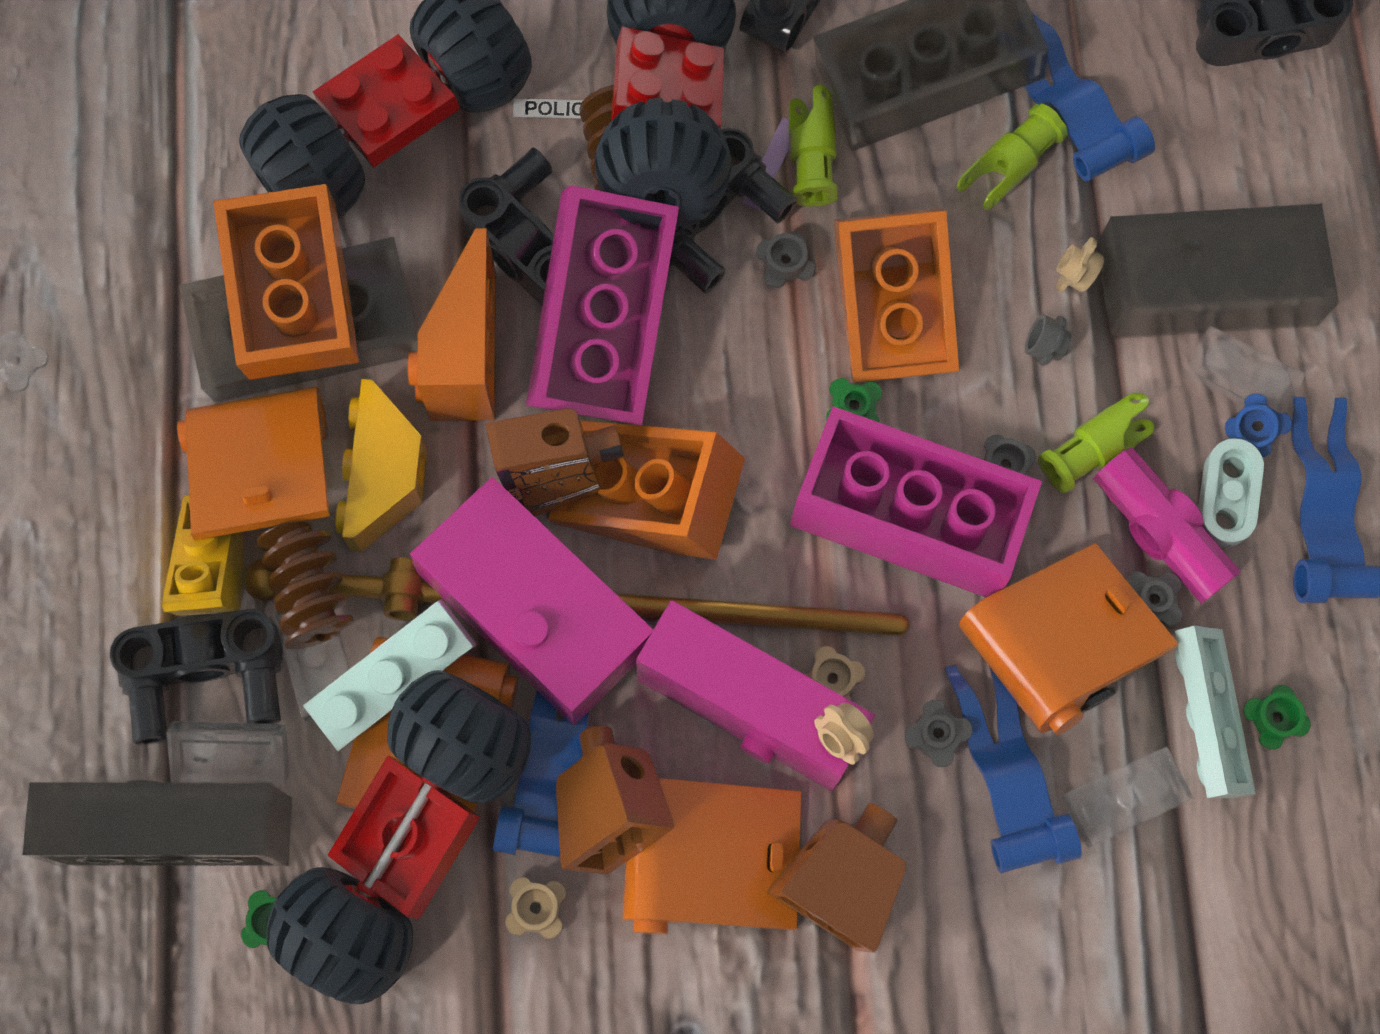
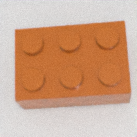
(285, 282)

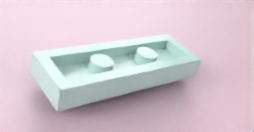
(375, 682)
(1214, 713)

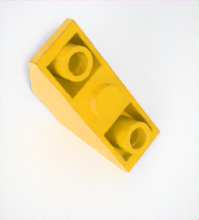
(382, 469)
(203, 573)

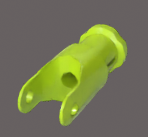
(813, 149)
(1017, 152)
(1096, 442)

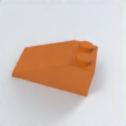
(897, 294)
(457, 341)
(664, 493)

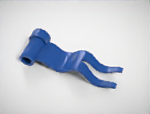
(1088, 115)
(1327, 516)
(1014, 784)
(534, 817)

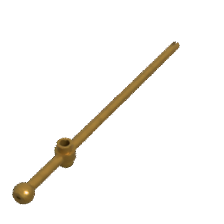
(405, 591)

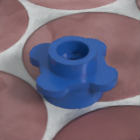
(1257, 409)

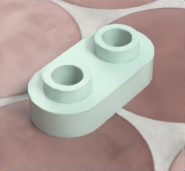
(1230, 496)

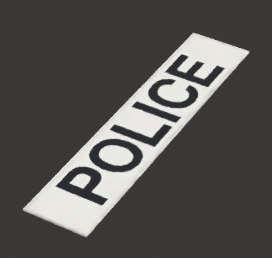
(546, 108)

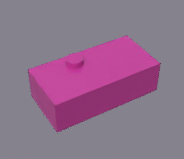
(601, 306)
(915, 503)
(532, 600)
(742, 692)

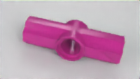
(1166, 524)

